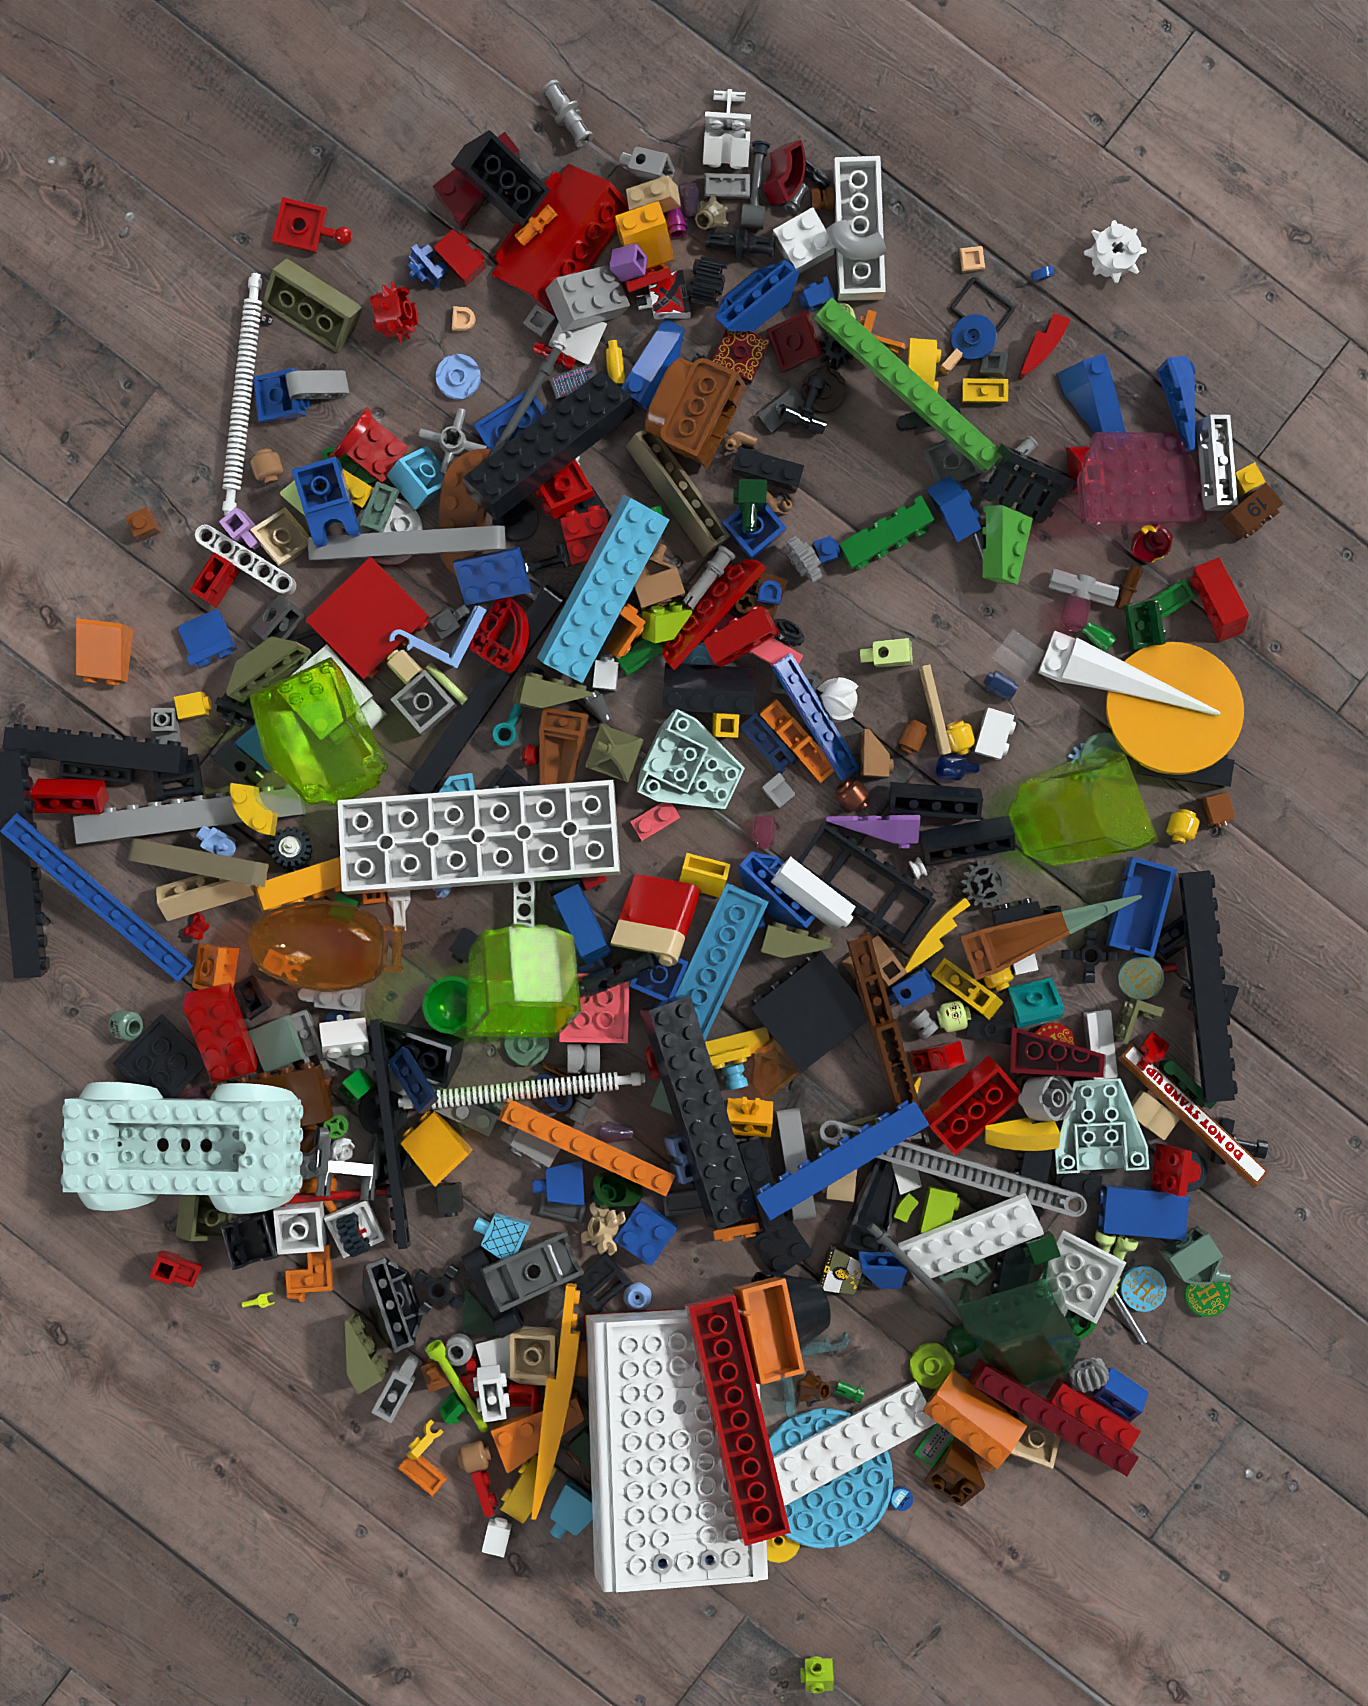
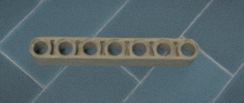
(198, 862)

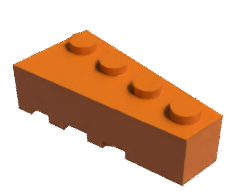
(520, 1435)

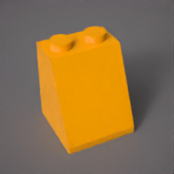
(648, 230)
(435, 1146)

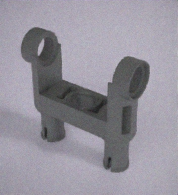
(326, 1169)

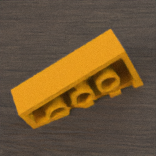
(300, 885)

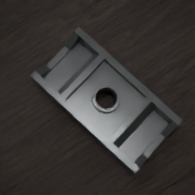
(509, 1279)

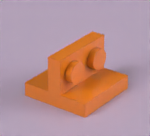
(214, 966)

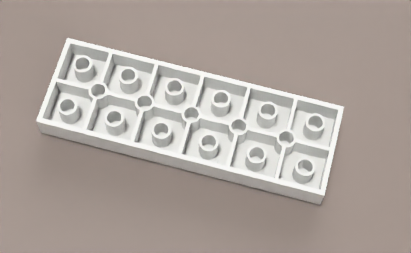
(478, 837)

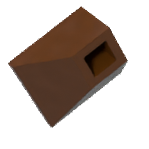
(956, 1475)

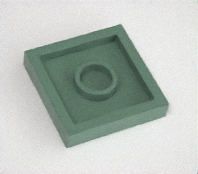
(277, 1043)

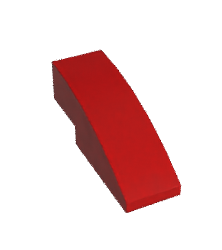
(1044, 344)

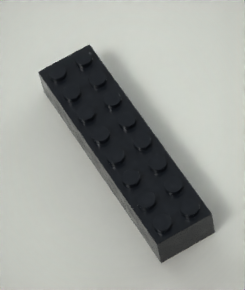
(548, 445)

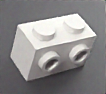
(492, 1396)

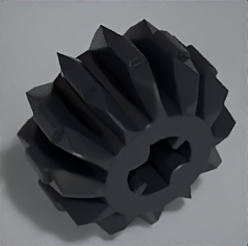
(826, 347)

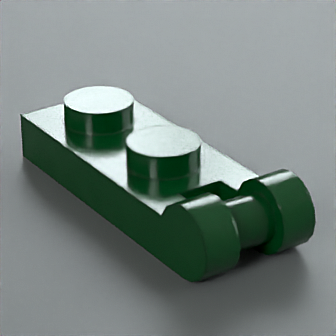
(1185, 1082)

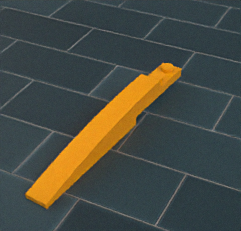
(557, 1397)

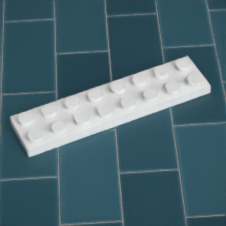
(851, 1442)

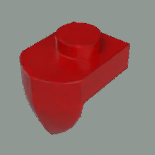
(524, 1396)

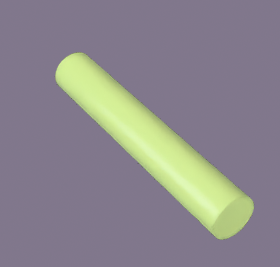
(442, 679)

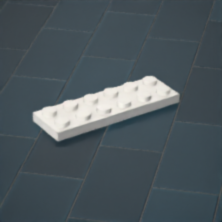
(973, 1237)

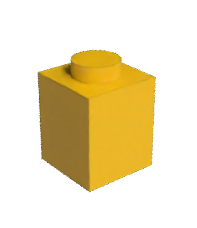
(1248, 479)
(192, 706)
(725, 725)

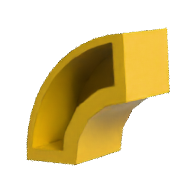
(923, 358)
(252, 810)
(519, 1499)

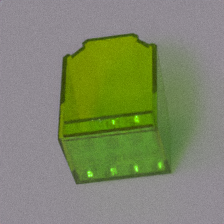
(522, 983)

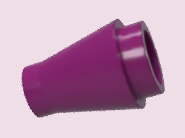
(676, 223)

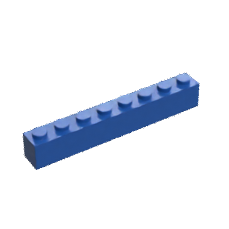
(842, 1160)

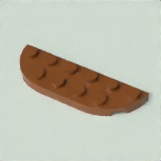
(456, 506)

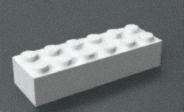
(860, 203)

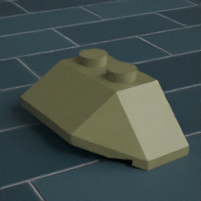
(265, 666)

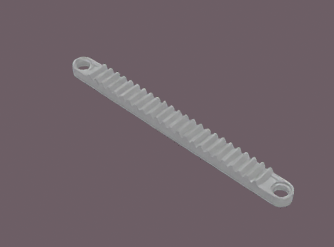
(968, 1172)

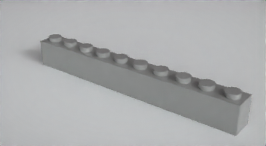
(178, 816)

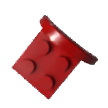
(370, 446)

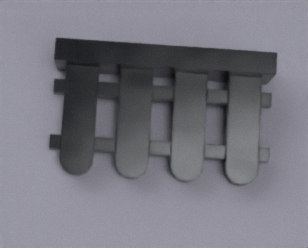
(1038, 483)

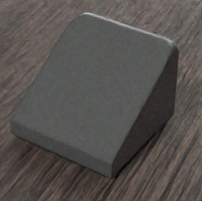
(536, 588)

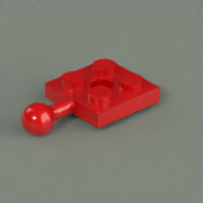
(310, 236)

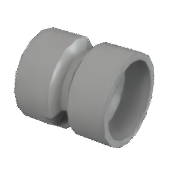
(583, 1058)

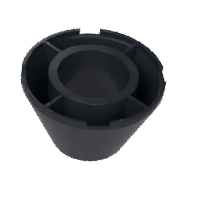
(808, 1305)

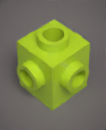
(817, 1674)

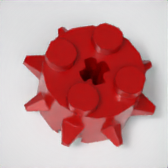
(394, 312)

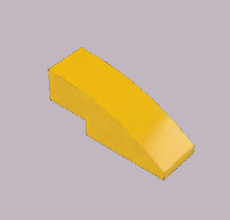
(1023, 1135)

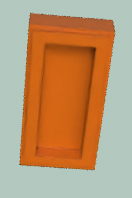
(423, 1474)

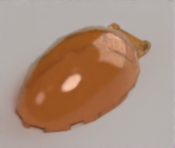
(323, 945)

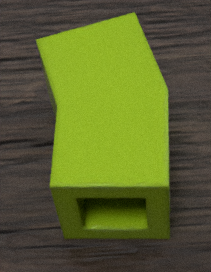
(905, 1207)

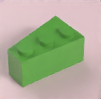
(1005, 543)

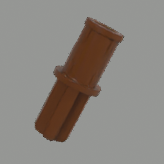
(1128, 587)

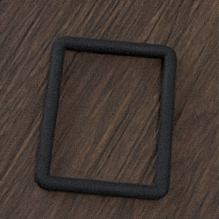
(992, 292)

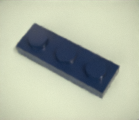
(413, 1080)

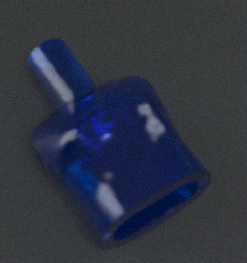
(954, 766)

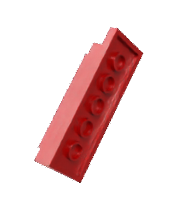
(570, 241)

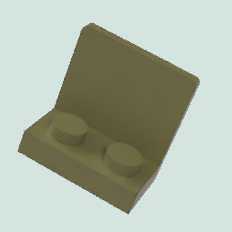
(1130, 1010)

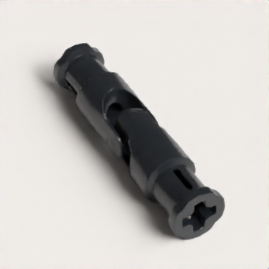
(627, 971)

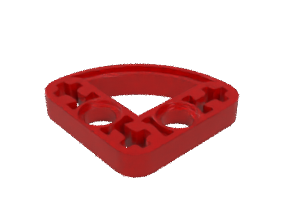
(488, 637)

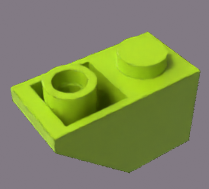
(664, 622)

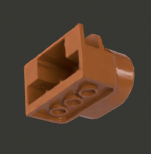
(695, 407)

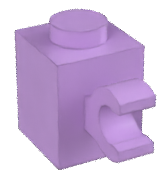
(239, 526)

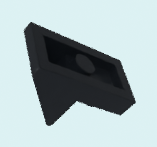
(252, 997)

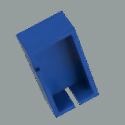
(1140, 923)

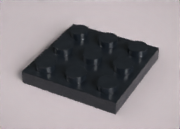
(161, 1059)

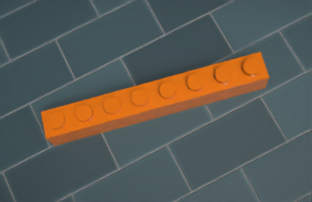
(586, 1147)

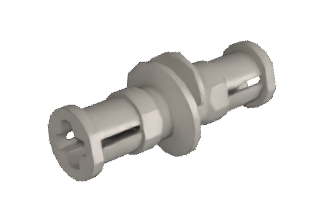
(567, 113)

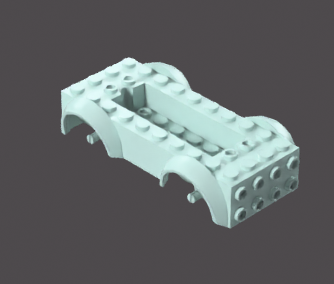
(116, 1159)

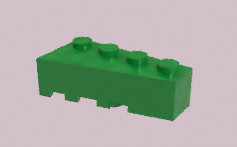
(886, 534)

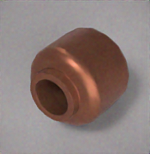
(852, 794)

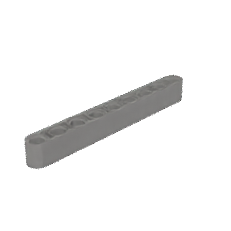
(409, 543)

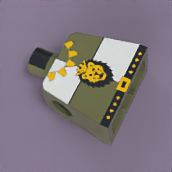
(842, 1272)

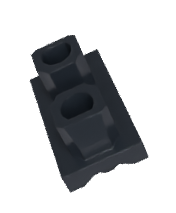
(234, 713)

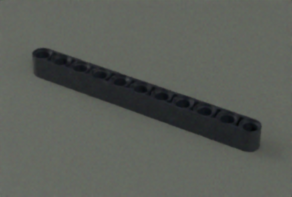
(482, 699)

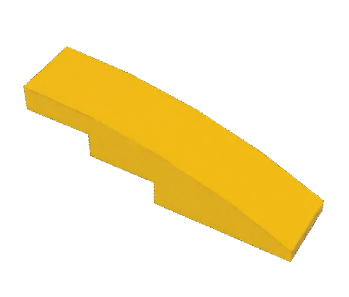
(930, 942)

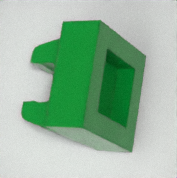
(452, 1408)

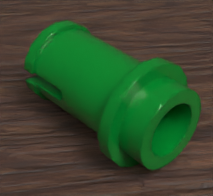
(849, 1391)

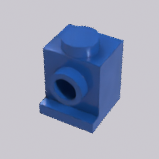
(816, 295)
(826, 550)

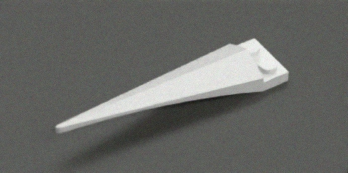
(1085, 665)

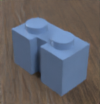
(680, 1165)

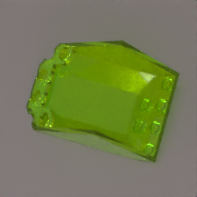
(318, 735)
(1082, 811)

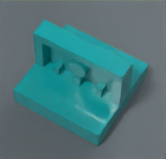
(1035, 1002)

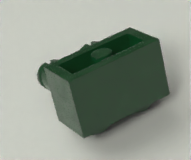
(751, 498)

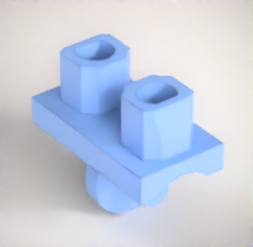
(216, 841)

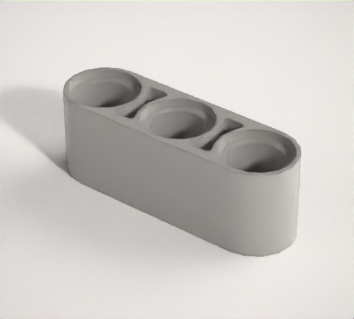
(317, 384)

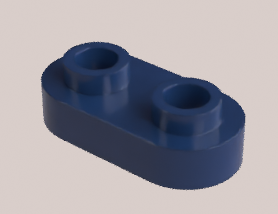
(552, 1101)

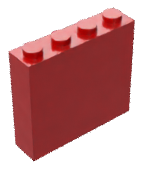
(363, 615)

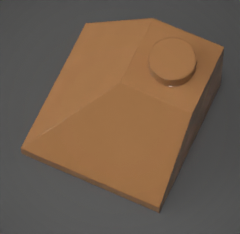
(874, 758)

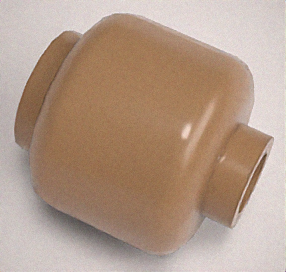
(267, 466)
(474, 1456)

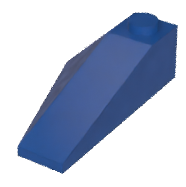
(653, 363)
(1179, 388)
(1093, 394)

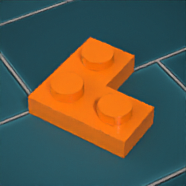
(316, 1277)

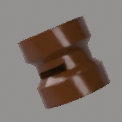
(827, 196)

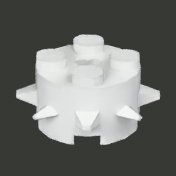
(1120, 239)

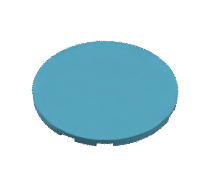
(842, 1507)

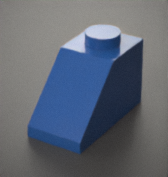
(882, 1269)

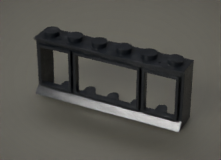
(886, 870)

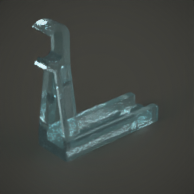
(810, 1349)

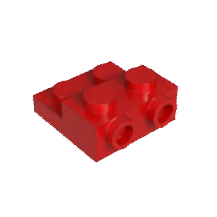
(564, 490)
(583, 532)

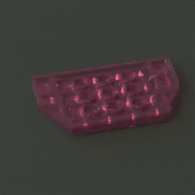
(1139, 480)

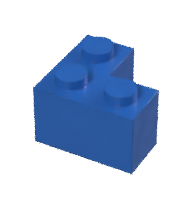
(954, 506)

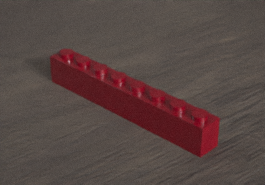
(1051, 1417)

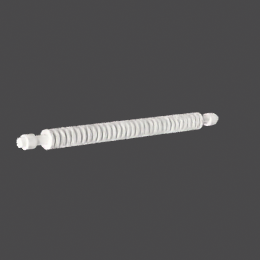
(242, 392)
(480, 1094)

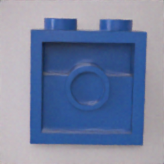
(274, 399)

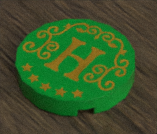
(1207, 1299)

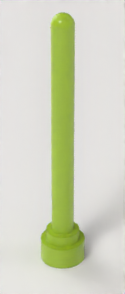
(437, 1352)

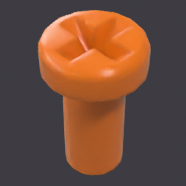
(297, 1296)

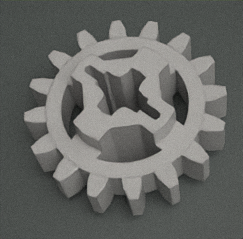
(804, 559)

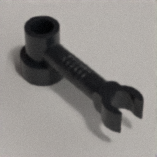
(562, 557)

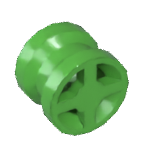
(334, 1129)

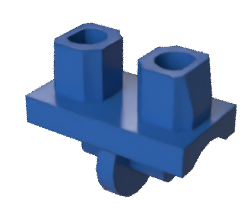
(423, 268)

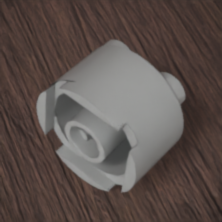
(1046, 1098)

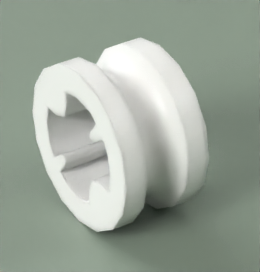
(917, 868)

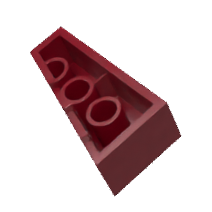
(460, 196)
(1048, 1056)

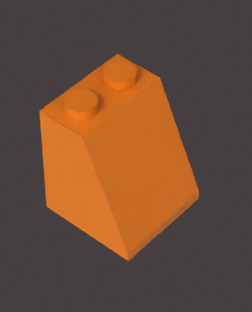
(103, 651)

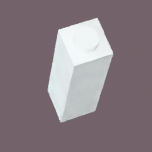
(813, 894)

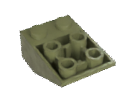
(538, 693)
(785, 943)
(363, 1361)

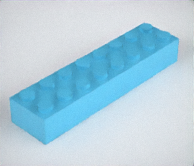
(602, 588)

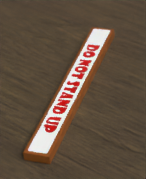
(1194, 1117)

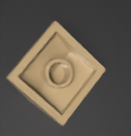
(281, 536)
(1037, 1444)

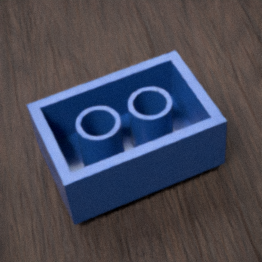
(581, 922)

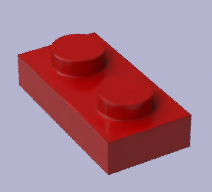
(487, 1499)

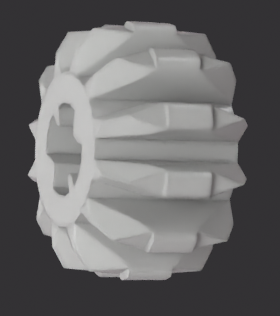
(1088, 1374)

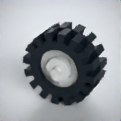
(290, 848)

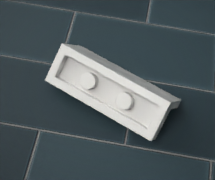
(1101, 1039)

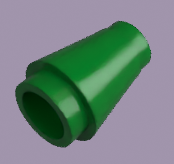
(1099, 637)

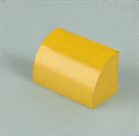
(705, 873)

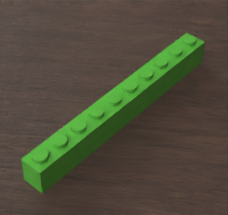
(907, 385)

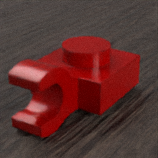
(1154, 1050)
(467, 1379)

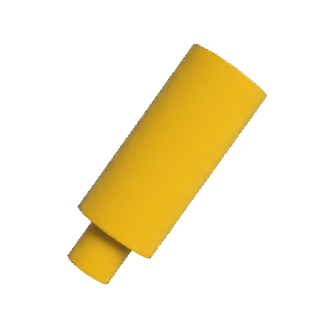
(615, 363)

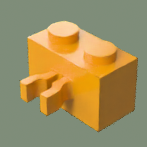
(750, 1116)

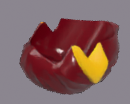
(1151, 543)

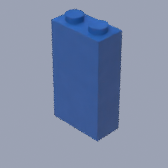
(1142, 1212)

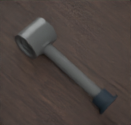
(753, 213)

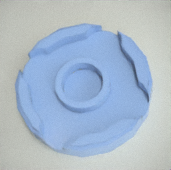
(458, 377)

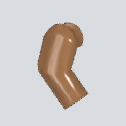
(738, 439)
(778, 506)

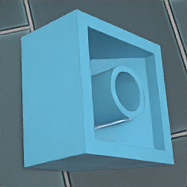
(418, 477)

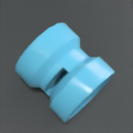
(734, 1075)

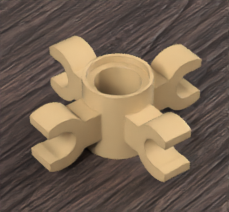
(603, 1228)

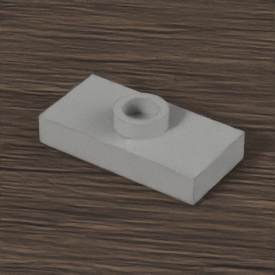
(727, 186)

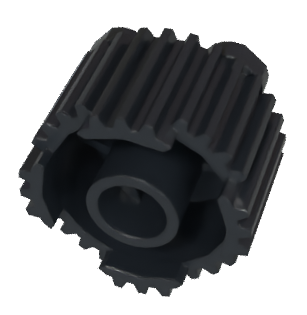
(708, 281)

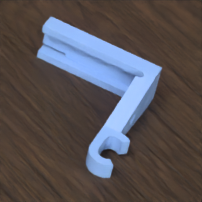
(460, 646)

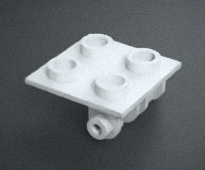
(578, 342)

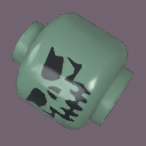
(125, 1025)

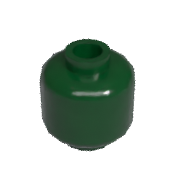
(959, 1341)

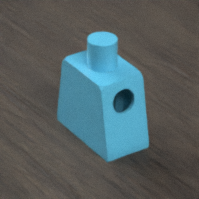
(571, 1510)

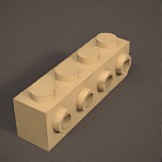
(198, 894)

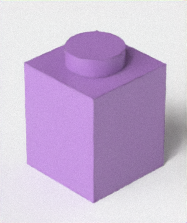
(628, 262)

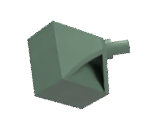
(1195, 1259)

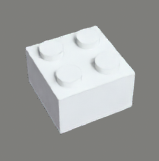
(803, 241)
(300, 1228)

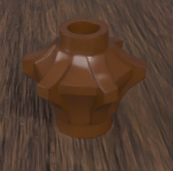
(812, 1389)

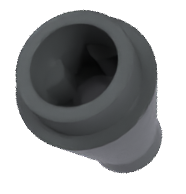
(597, 706)

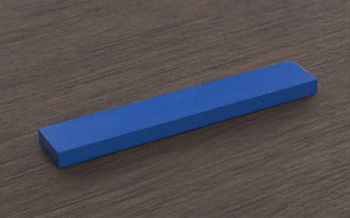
(815, 716)

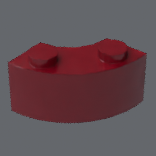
(786, 172)

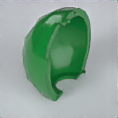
(446, 1004)

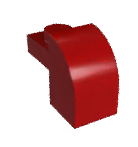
(172, 1267)

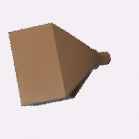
(658, 582)

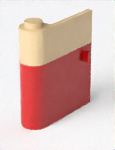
(656, 917)

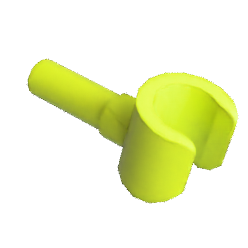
(261, 1301)

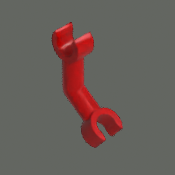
(651, 1062)

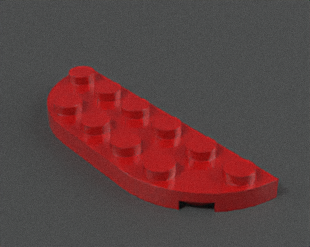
(711, 608)

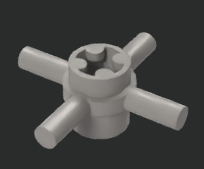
(447, 434)

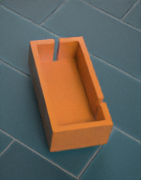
(769, 1329)

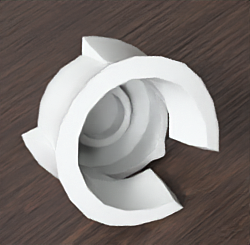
(839, 698)

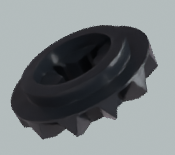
(789, 632)

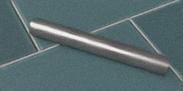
(1130, 1320)

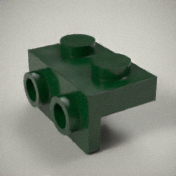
(1144, 624)

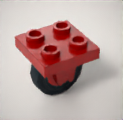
(1177, 1170)

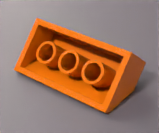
(975, 1418)

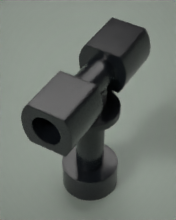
(804, 414)
(1259, 1148)

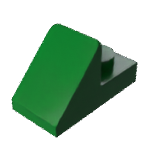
(356, 1086)

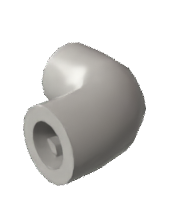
(853, 246)

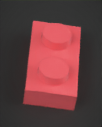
(655, 820)

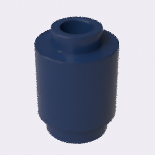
(1000, 685)

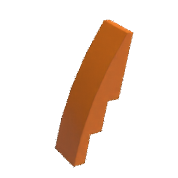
(796, 739)

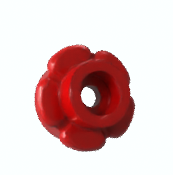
(530, 755)

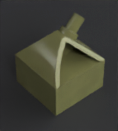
(614, 753)

